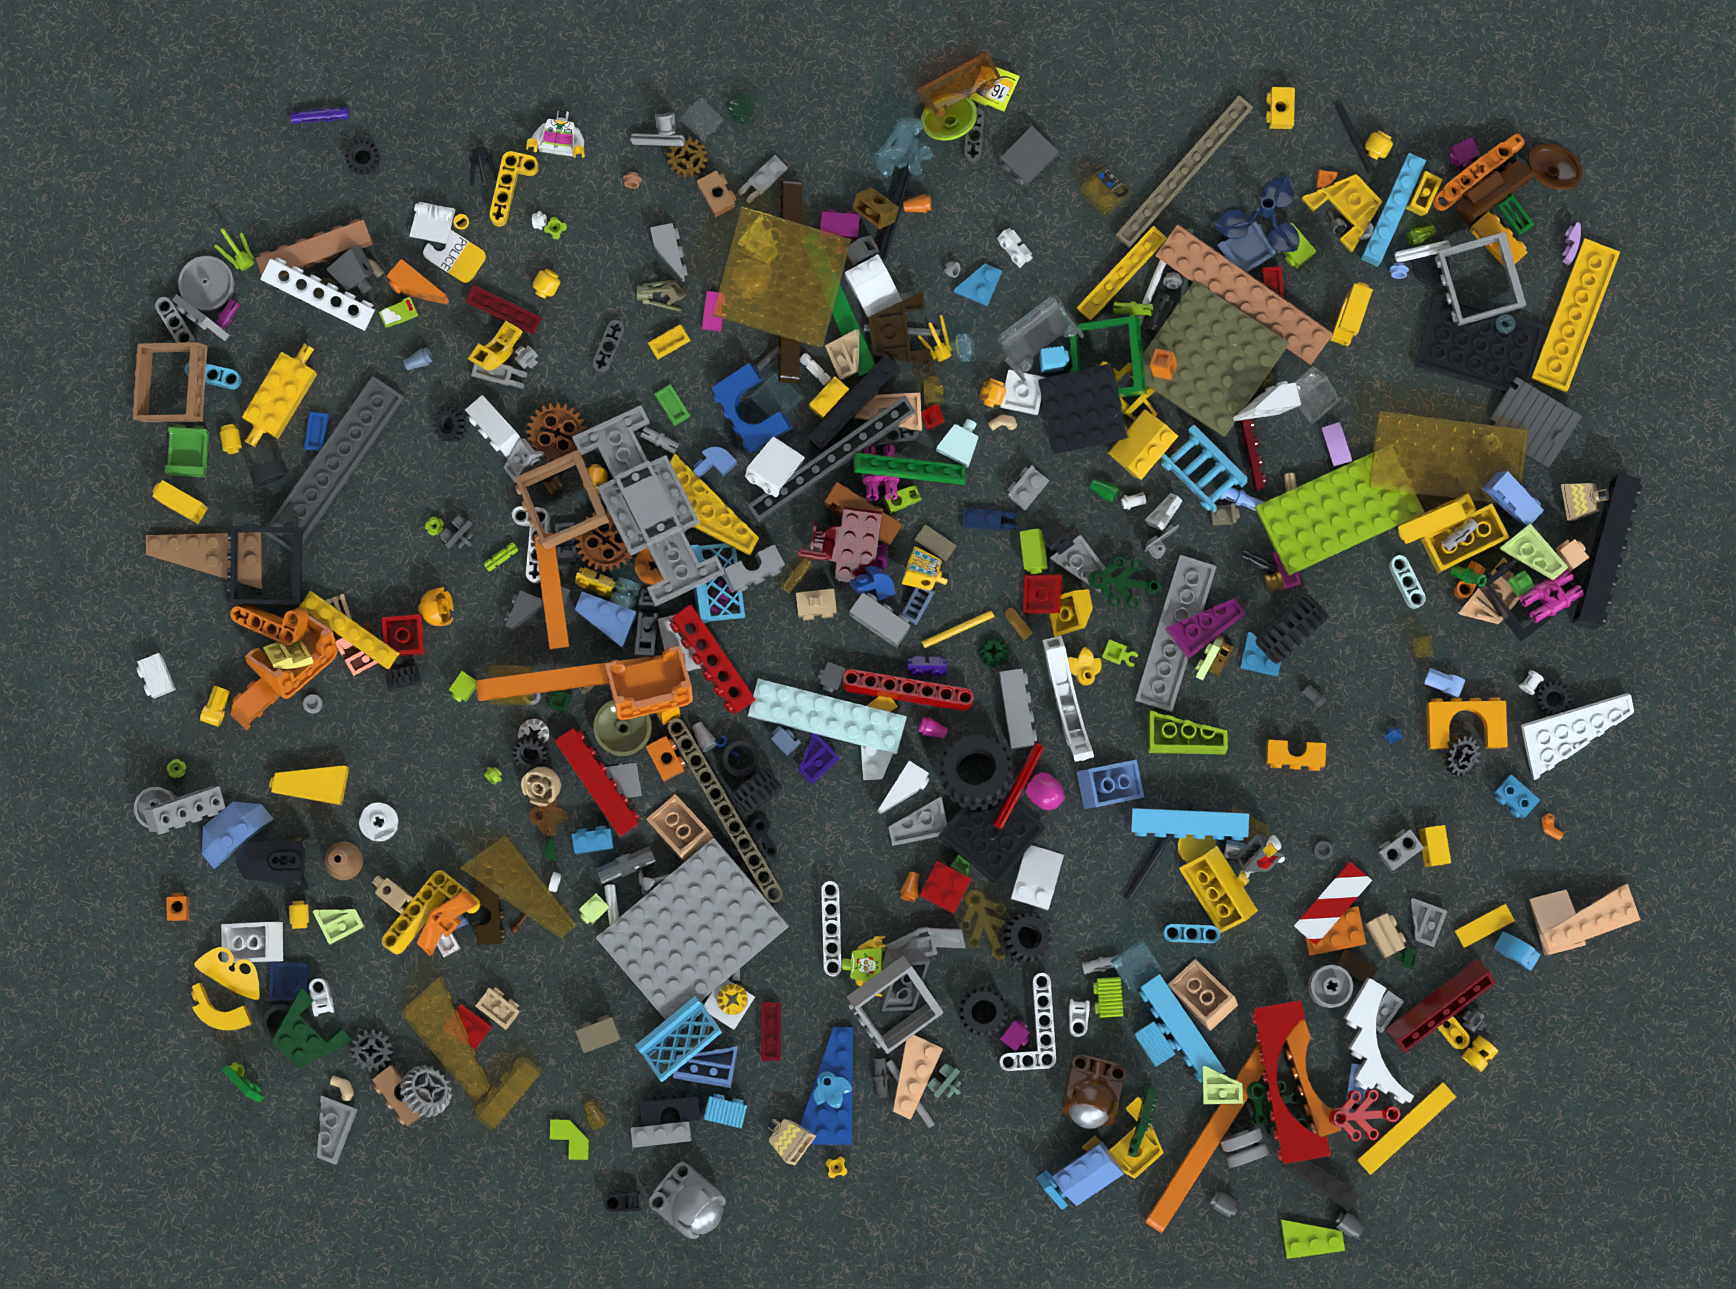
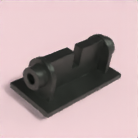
(1161, 309)

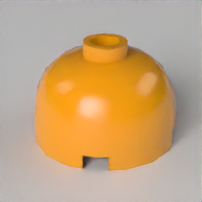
(435, 607)

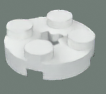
(388, 827)

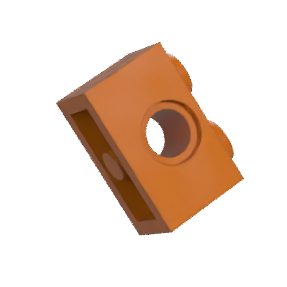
(670, 769)

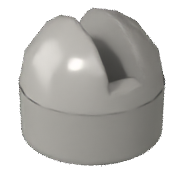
(952, 269)

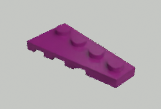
(1202, 628)

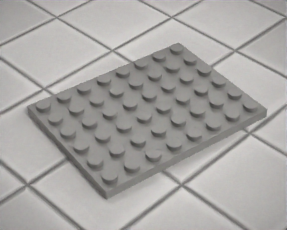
(692, 930)

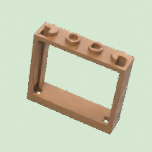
(196, 381)
(548, 470)

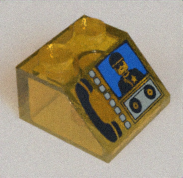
(1105, 191)

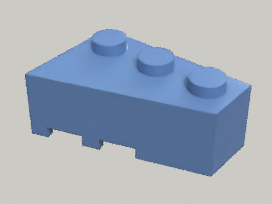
(1513, 498)

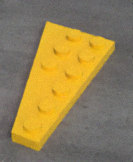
(712, 513)

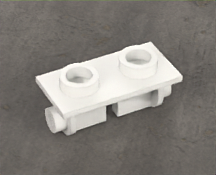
(1019, 254)

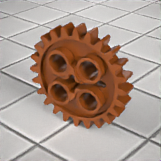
(561, 417)
(596, 554)

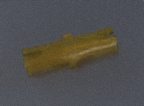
(796, 575)

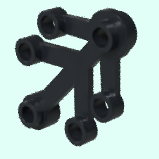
(755, 837)

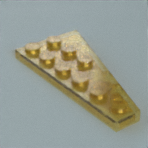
(510, 877)
(443, 1032)

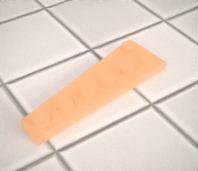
(1602, 916)

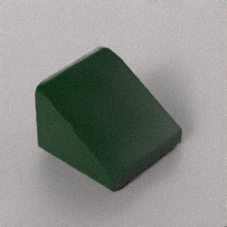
(550, 850)

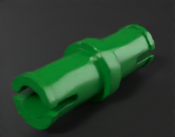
(1468, 575)

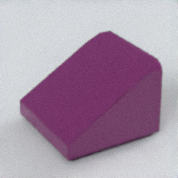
(881, 556)

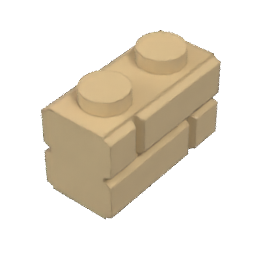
(1385, 935)

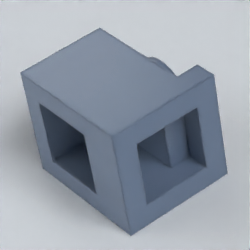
(784, 740)

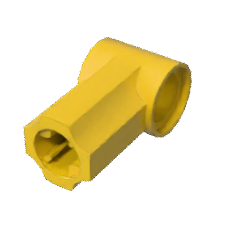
(214, 710)

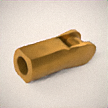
(1018, 623)
(1220, 660)

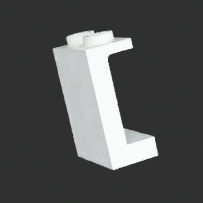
(774, 466)

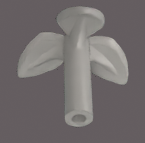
(646, 882)

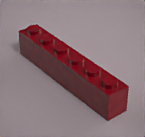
(1440, 1006)

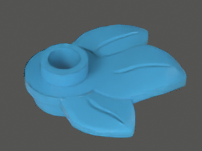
(832, 1092)

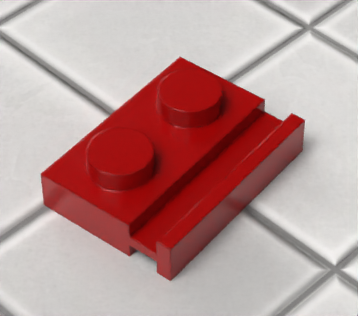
(474, 1026)

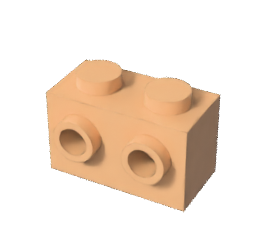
(1572, 553)

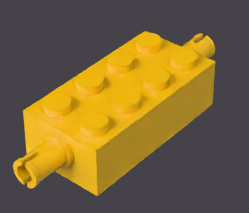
(279, 395)

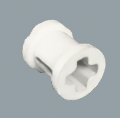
(1531, 682)

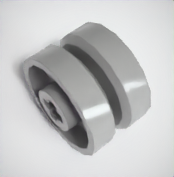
(148, 798)
(1341, 983)
(1244, 1147)

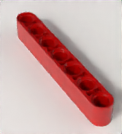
(915, 696)

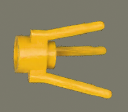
(941, 351)

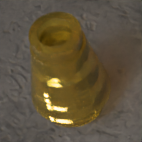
(595, 1117)

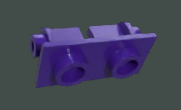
(936, 666)

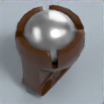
(1092, 1092)

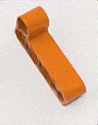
(248, 615)

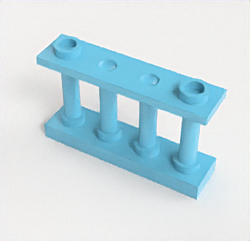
(1222, 463)

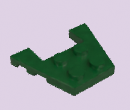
(300, 1040)
(1144, 1119)

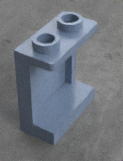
(1249, 250)

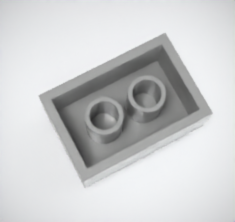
(880, 619)

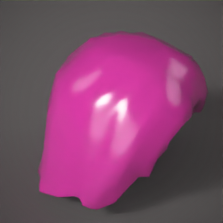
(1045, 791)

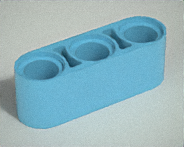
(222, 377)
(1200, 933)

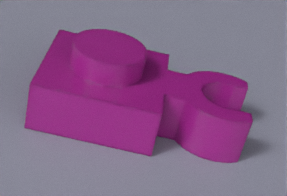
(723, 600)

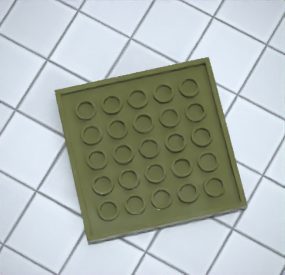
(1218, 358)

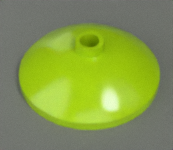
(953, 124)

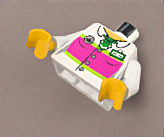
(558, 137)

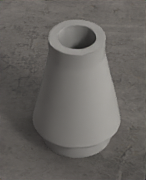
(703, 737)

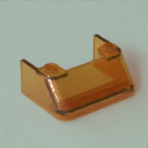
(958, 84)

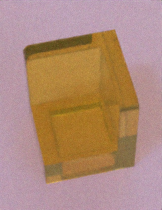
(1422, 647)

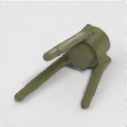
(646, 292)

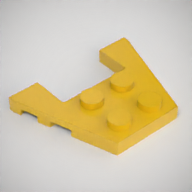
(1353, 201)
(1148, 1150)

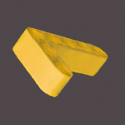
(422, 902)

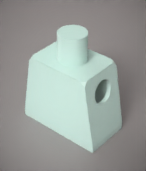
(959, 443)

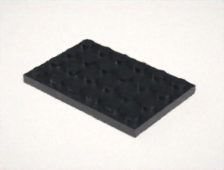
(1478, 349)

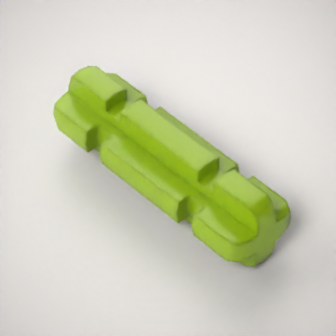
(501, 556)

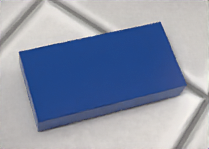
(316, 431)

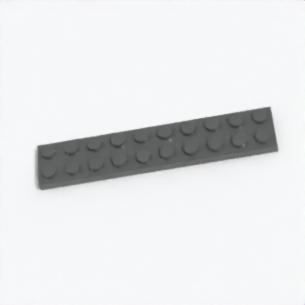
(336, 461)

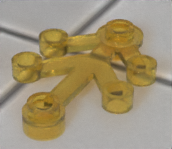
(984, 920)

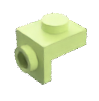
(593, 909)

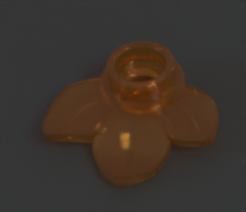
(551, 817)

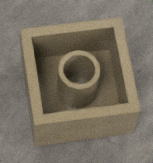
(598, 1034)

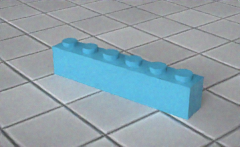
(1393, 209)
(1189, 822)
(1179, 1026)

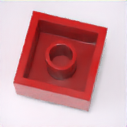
(404, 634)
(945, 887)

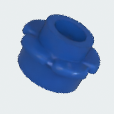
(1393, 735)

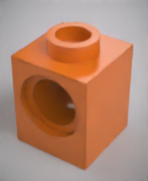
(1163, 364)
(184, 914)

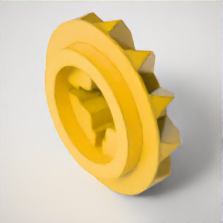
(742, 999)

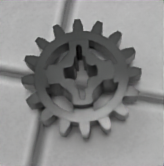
(372, 1059)

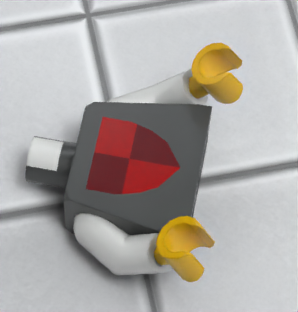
(1259, 856)

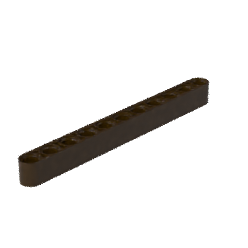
(790, 349)

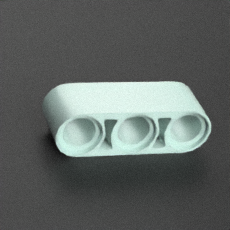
(1407, 592)

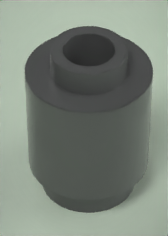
(1224, 1204)
(1349, 1224)

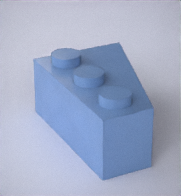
(607, 617)
(709, 1067)

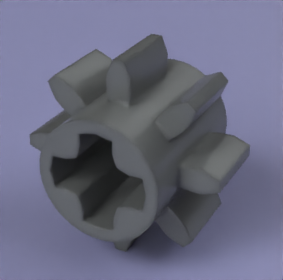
(1473, 1020)

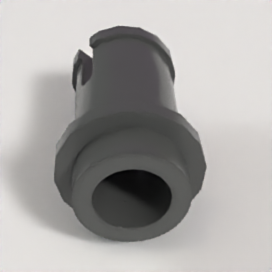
(1314, 696)

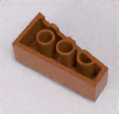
(843, 497)

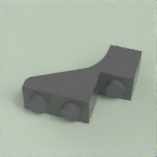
(526, 605)

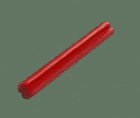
(1018, 785)

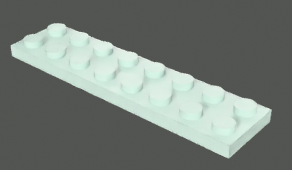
(827, 716)

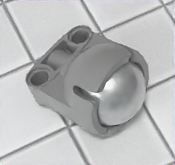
(688, 1201)

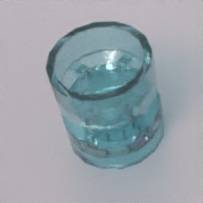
(625, 593)

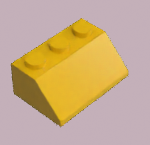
(1145, 445)

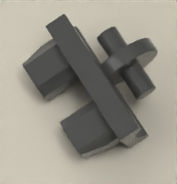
(450, 539)

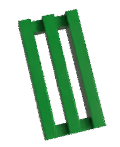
(1524, 228)

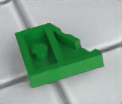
(248, 1088)

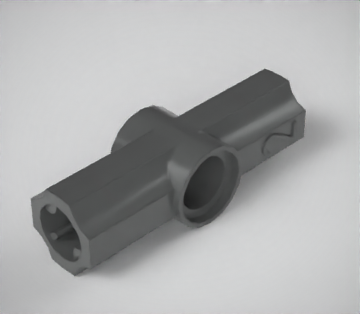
(625, 865)

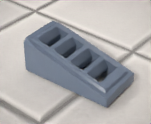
(911, 618)

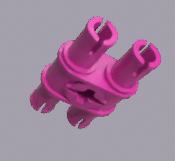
(873, 481)
(1551, 604)

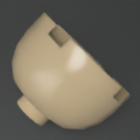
(541, 785)

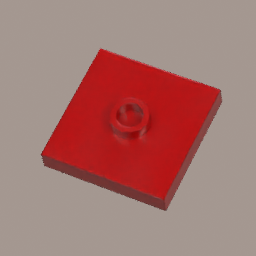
(1042, 594)

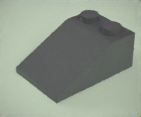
(903, 993)

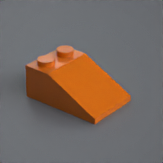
(413, 284)

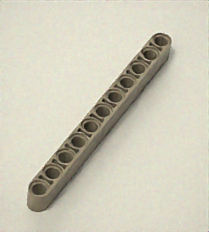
(722, 801)

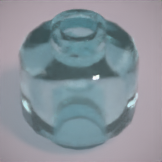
(963, 347)

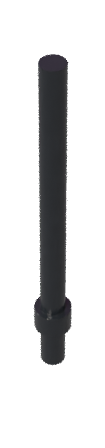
(1152, 860)

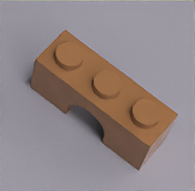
(387, 1084)

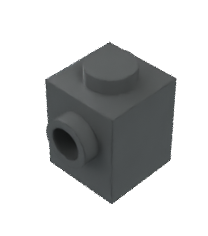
(862, 250)
(831, 677)

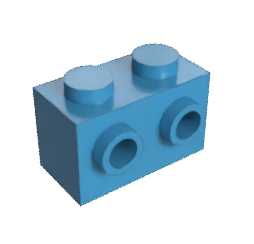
(1516, 797)
(592, 841)

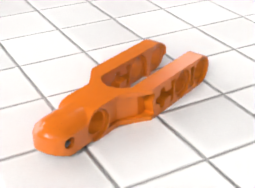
(1478, 170)

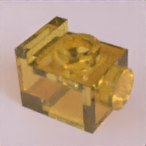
(933, 391)

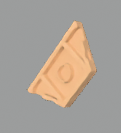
(1479, 606)

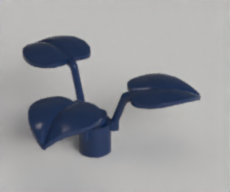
(1275, 194)

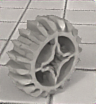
(422, 1096)

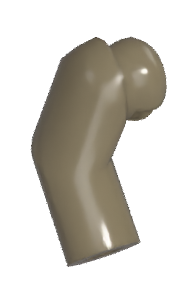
(377, 271)

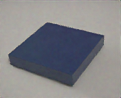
(287, 979)

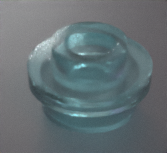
(1511, 323)

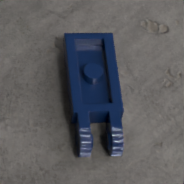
(986, 519)

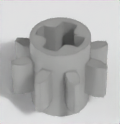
(526, 357)

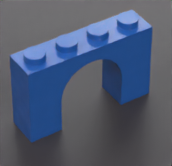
(729, 393)

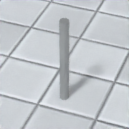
(920, 1108)

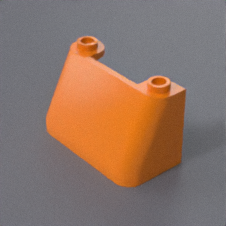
(286, 682)
(649, 685)

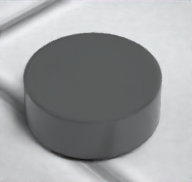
(1323, 850)

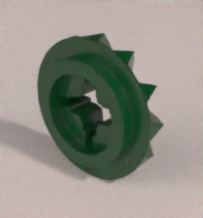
(987, 657)

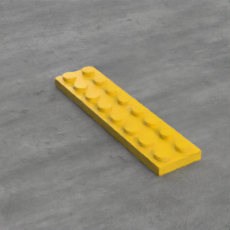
(1575, 315)

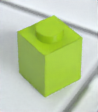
(463, 687)

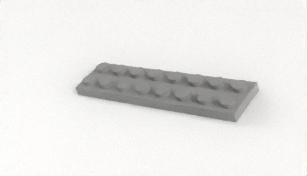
(1166, 660)

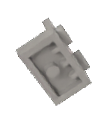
(522, 459)
(1027, 488)

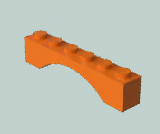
(1318, 1111)

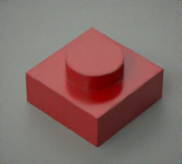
(932, 417)

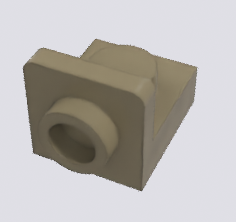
(1225, 515)

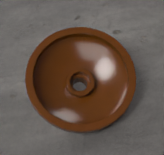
(1555, 166)

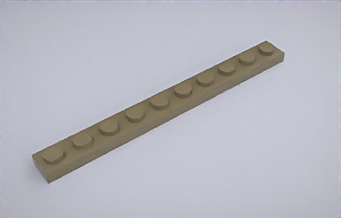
(1184, 171)

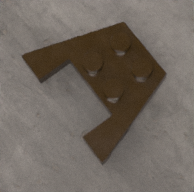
(890, 332)

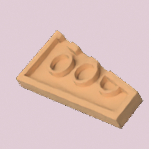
(883, 401)
(915, 1071)

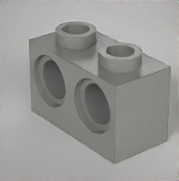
(1402, 853)

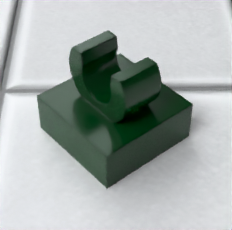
(1408, 958)

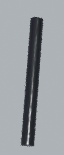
(1355, 139)

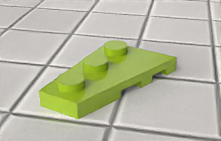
(1310, 1240)

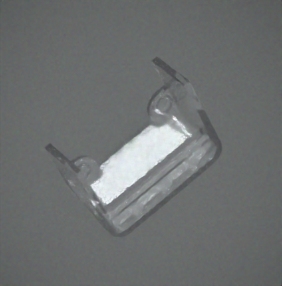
(1035, 332)

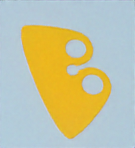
(243, 984)

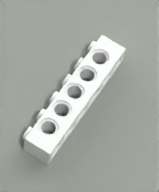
(271, 276)

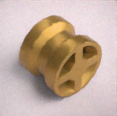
(1273, 581)

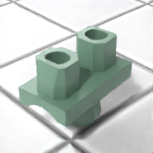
(950, 1074)

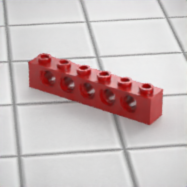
(722, 663)

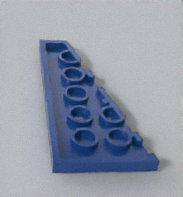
(826, 1122)

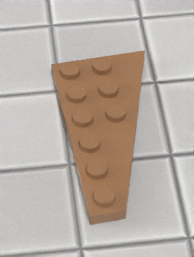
(209, 554)

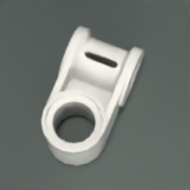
(321, 998)
(1078, 1016)

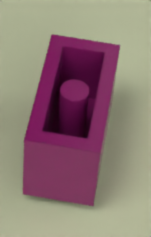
(841, 224)

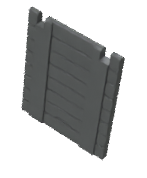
(1541, 416)

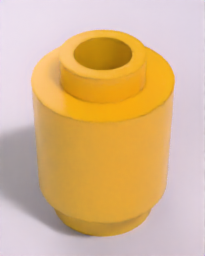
(230, 439)
(299, 915)

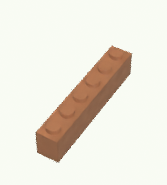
(320, 247)

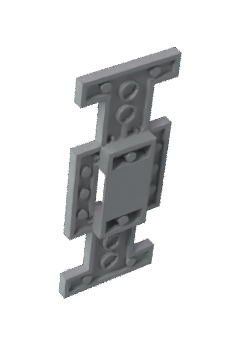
(655, 503)

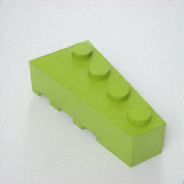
(1184, 736)

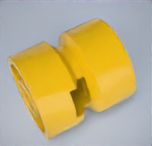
(1478, 1060)

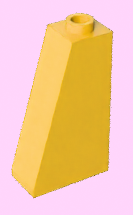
(1437, 518)
(313, 784)

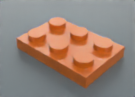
(1343, 934)

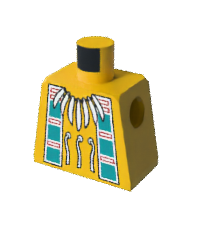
(923, 570)

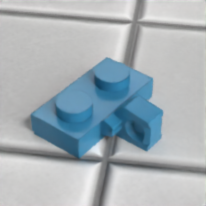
(1048, 1184)

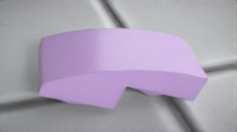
(1573, 238)
(1336, 444)

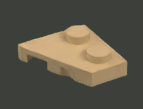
(845, 354)

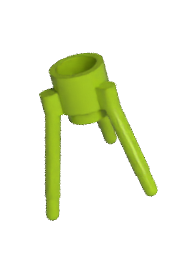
(243, 259)

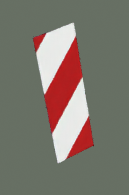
(1333, 903)

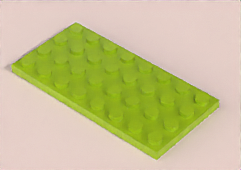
(1332, 515)

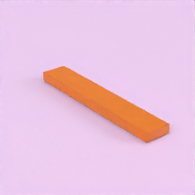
(552, 596)

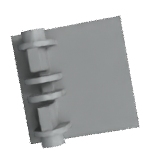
(1155, 545)

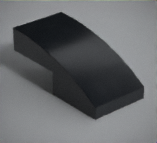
(567, 550)

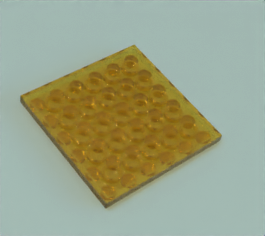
(781, 277)

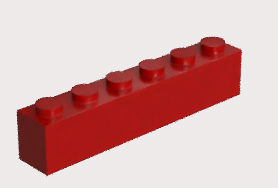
(596, 781)

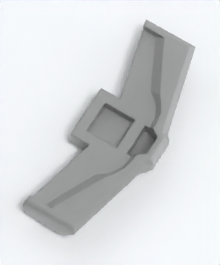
(929, 939)

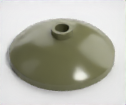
(615, 741)

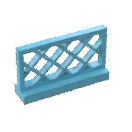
(701, 593)
(671, 1029)

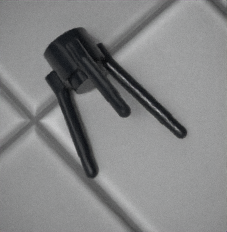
(480, 158)

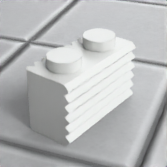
(155, 675)

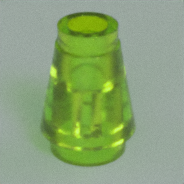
(1419, 235)

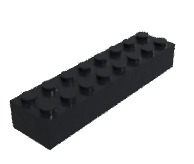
(1607, 551)

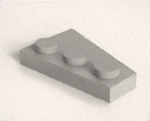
(203, 321)
(1080, 561)
(919, 825)
(334, 1128)

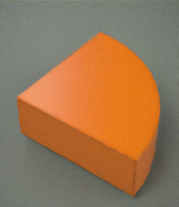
(1325, 178)

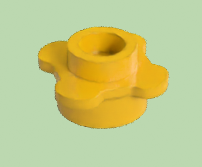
(831, 1165)

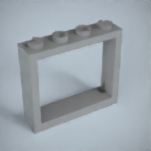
(1510, 269)
(908, 1026)

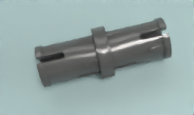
(881, 1078)

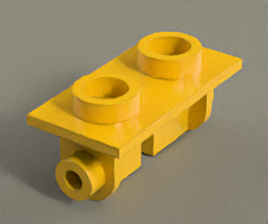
(586, 579)

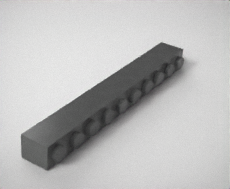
(834, 458)

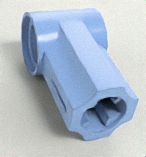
(1449, 684)

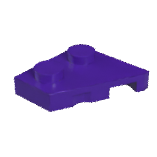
(817, 759)

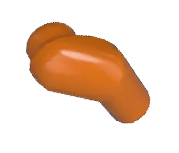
(1549, 828)

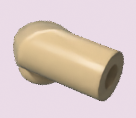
(1004, 420)
(345, 1087)

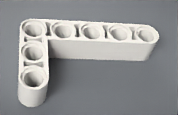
(1040, 1030)

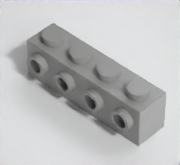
(1016, 708)
(184, 809)

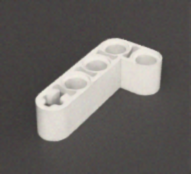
(531, 545)

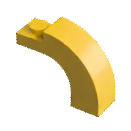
(220, 1020)

